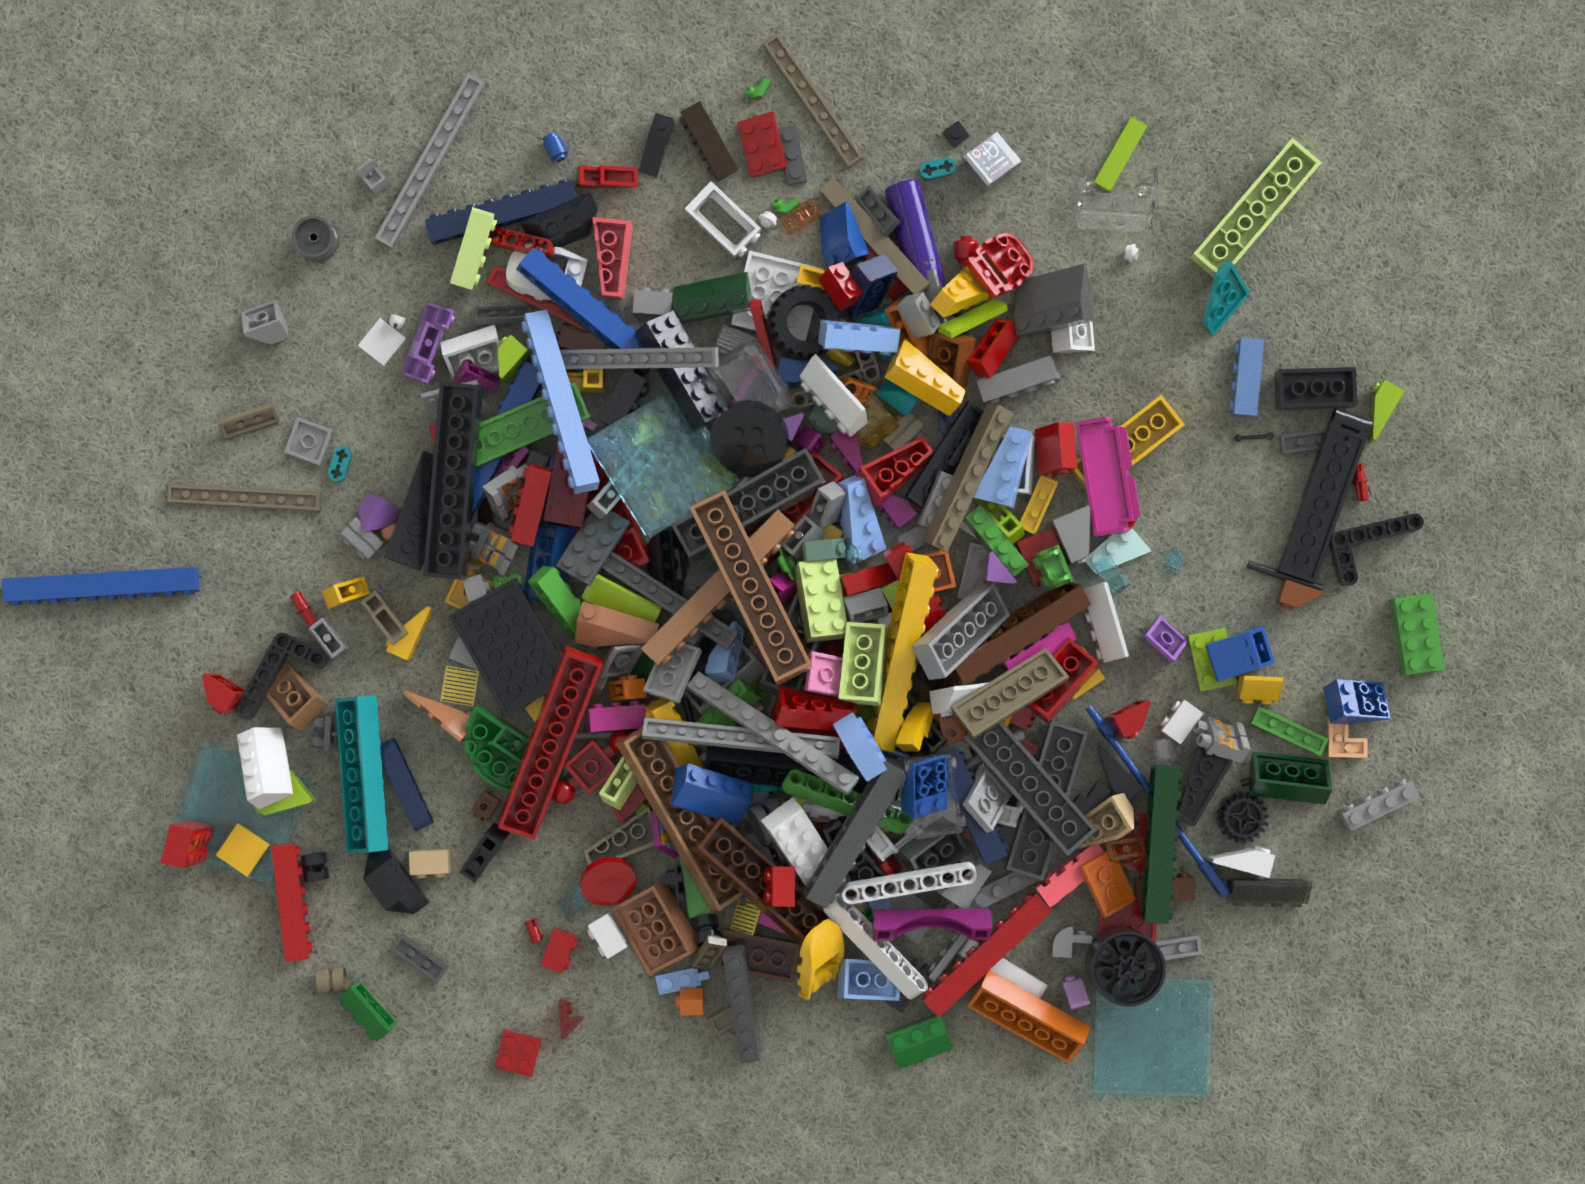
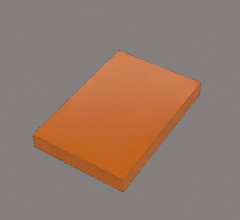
(1107, 884)

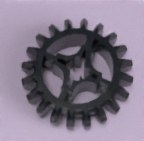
(1259, 821)

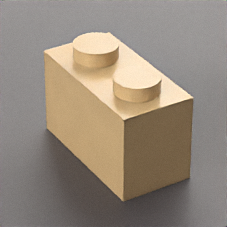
(429, 862)

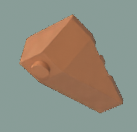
(452, 718)

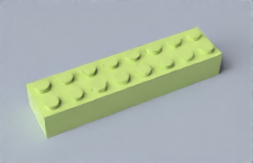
(1256, 208)

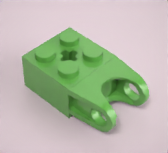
(1052, 568)

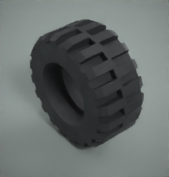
(778, 316)

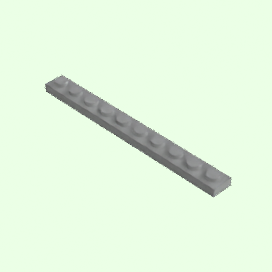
(430, 160)
(640, 358)
(774, 735)
(727, 736)

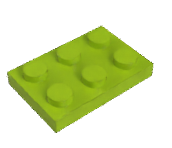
(1202, 665)

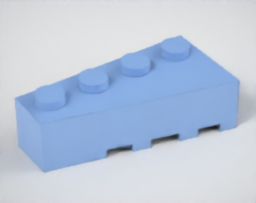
(858, 337)
(1005, 471)
(859, 517)

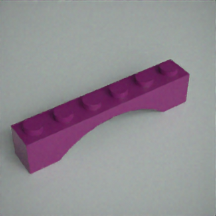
(896, 508)
(969, 922)

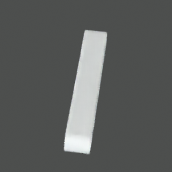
(901, 889)
(881, 953)

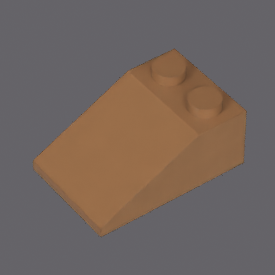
(295, 697)

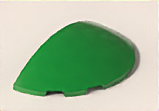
(495, 748)

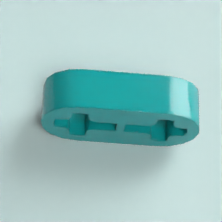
(937, 164)
(335, 463)

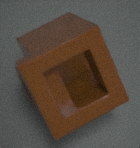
(492, 803)

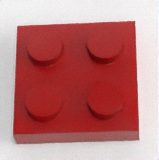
(518, 1053)

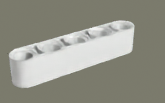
(1011, 972)

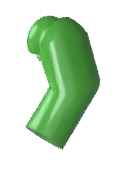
(757, 91)
(784, 208)

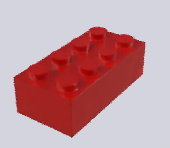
(187, 844)

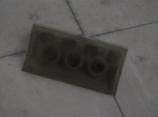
(1268, 891)

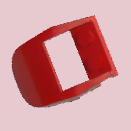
(1007, 257)

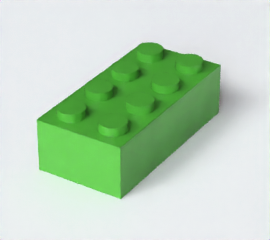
(1416, 634)

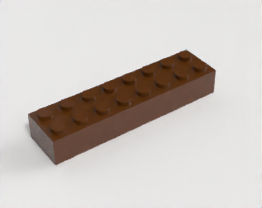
(1023, 628)
(744, 869)

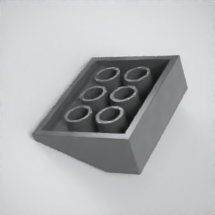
(1053, 301)

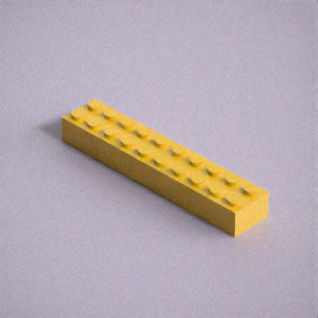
(905, 630)

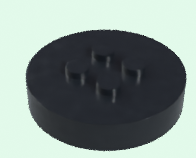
(749, 438)

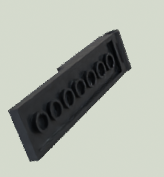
(1325, 494)

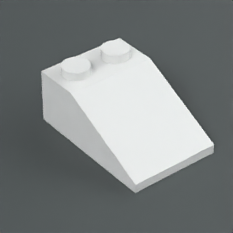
(1250, 860)

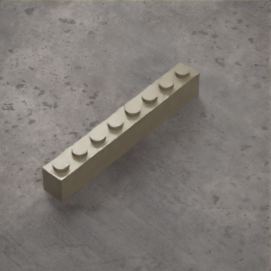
(967, 477)

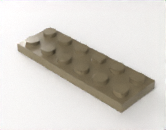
(1009, 693)

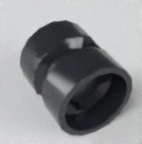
(311, 860)
(706, 926)

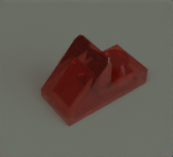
(567, 1023)

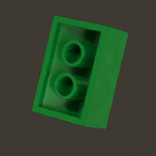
(367, 1011)
(918, 1040)

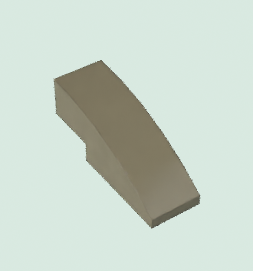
(384, 617)

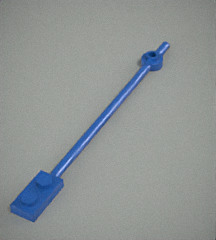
(1207, 869)

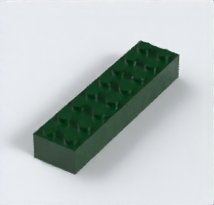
(1159, 844)

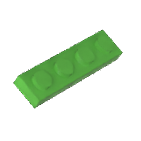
(1289, 731)

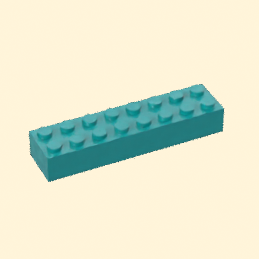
(361, 774)

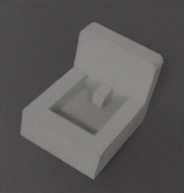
(372, 175)

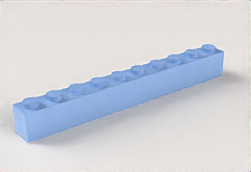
(560, 402)

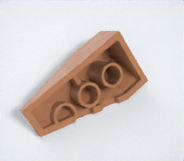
(607, 627)

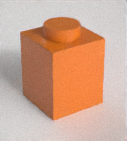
(690, 1001)

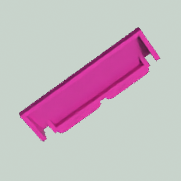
(1105, 468)

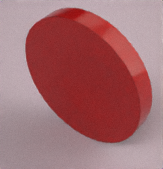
(607, 881)

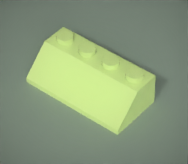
(863, 663)

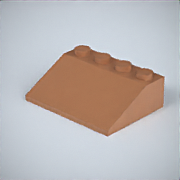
(656, 927)

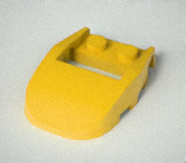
(821, 956)

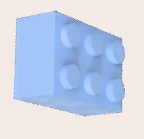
(861, 746)

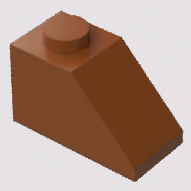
(1295, 595)

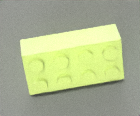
(821, 600)

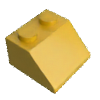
(1259, 688)

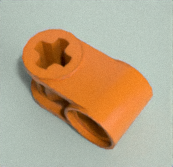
(860, 388)

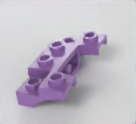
(425, 342)

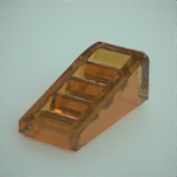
(811, 217)

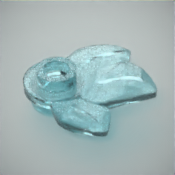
(853, 556)

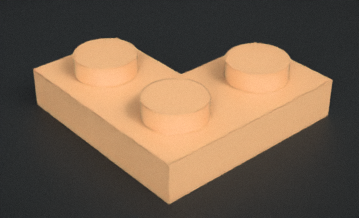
(1341, 746)

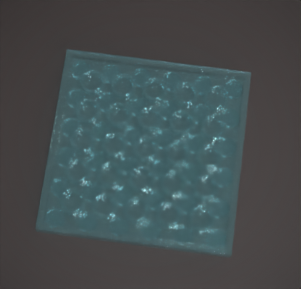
(660, 464)
(219, 798)
(1155, 1045)

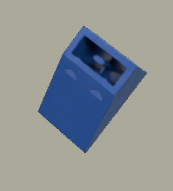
(1240, 653)
(1356, 701)
(925, 787)

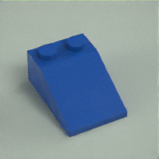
(841, 237)

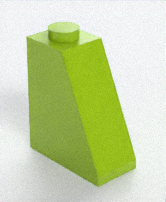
(300, 796)

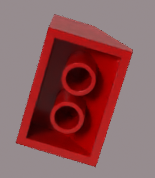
(221, 693)
(1130, 719)

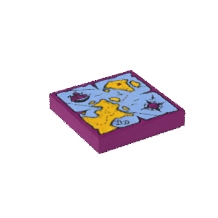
(660, 837)

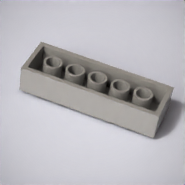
(961, 631)

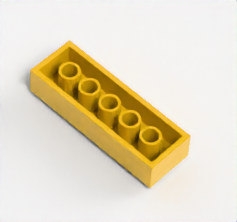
(1145, 431)

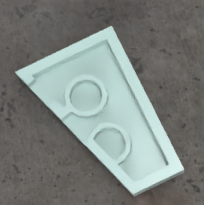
(1120, 548)

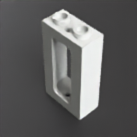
(713, 192)

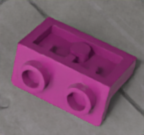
(514, 458)

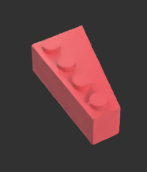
(613, 253)
(1066, 876)

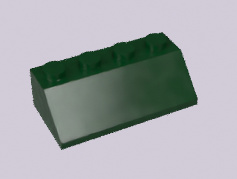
(712, 298)
(1289, 778)

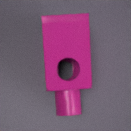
(784, 587)

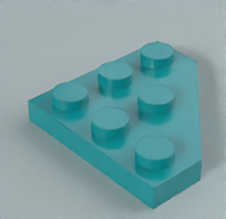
(1225, 297)

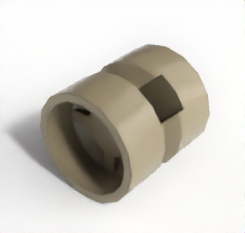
(332, 980)

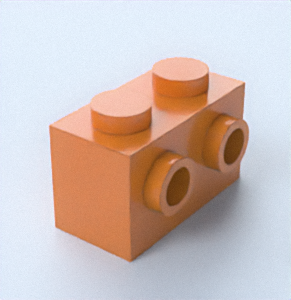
(626, 688)
(950, 728)

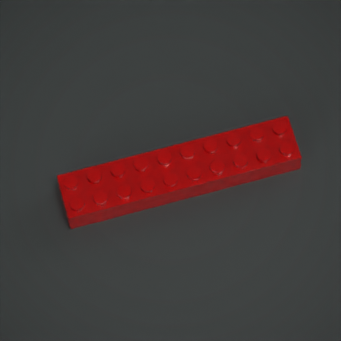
(549, 742)

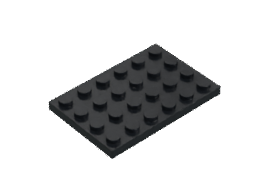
(508, 645)

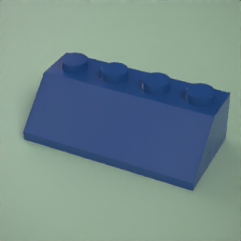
(547, 550)
(711, 793)

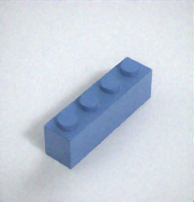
(1247, 377)

